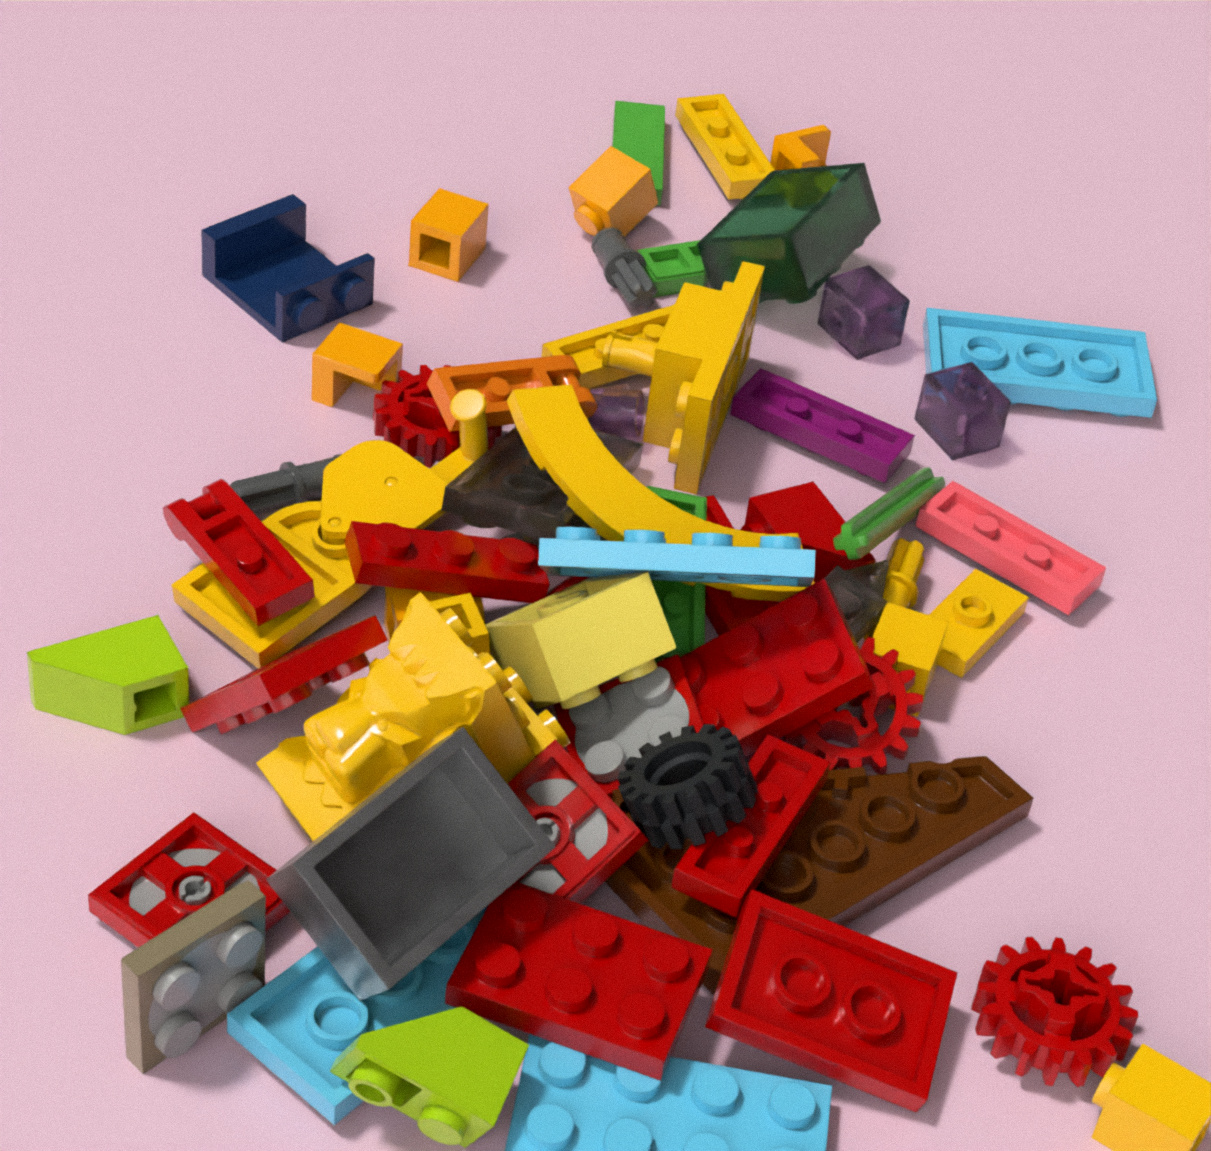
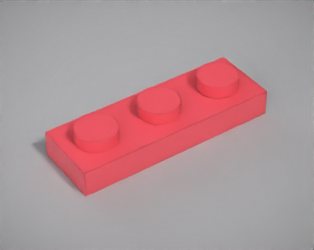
(1010, 547)

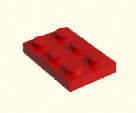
(779, 668)
(286, 679)
(580, 978)
(833, 1001)

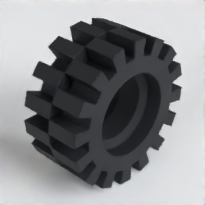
(688, 786)

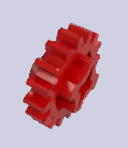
(411, 420)
(863, 736)
(1054, 1011)

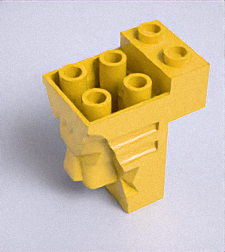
(398, 712)

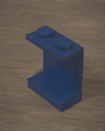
(277, 275)

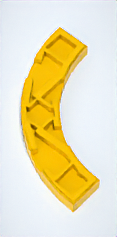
(604, 490)

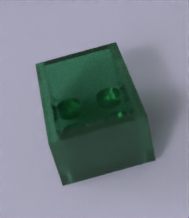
(795, 226)

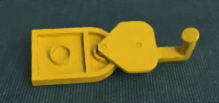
(364, 484)

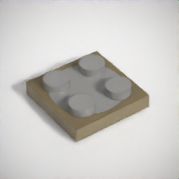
(193, 976)

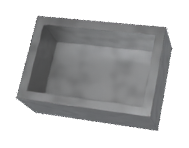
(411, 865)

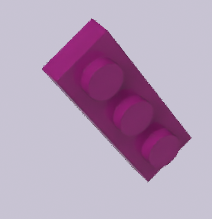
(822, 425)

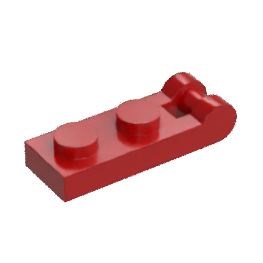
(240, 552)

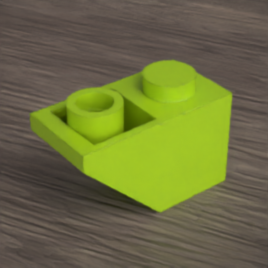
(112, 678)
(437, 1069)

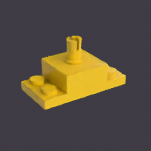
(693, 369)

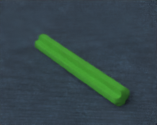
(887, 514)

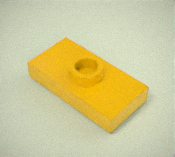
(978, 616)

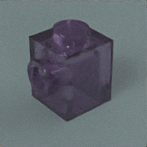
(863, 312)
(962, 410)

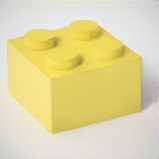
(583, 638)

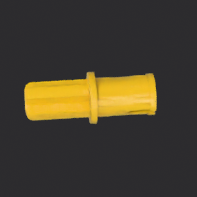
(903, 571)

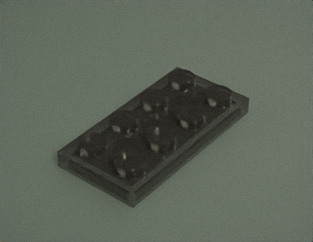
(512, 492)

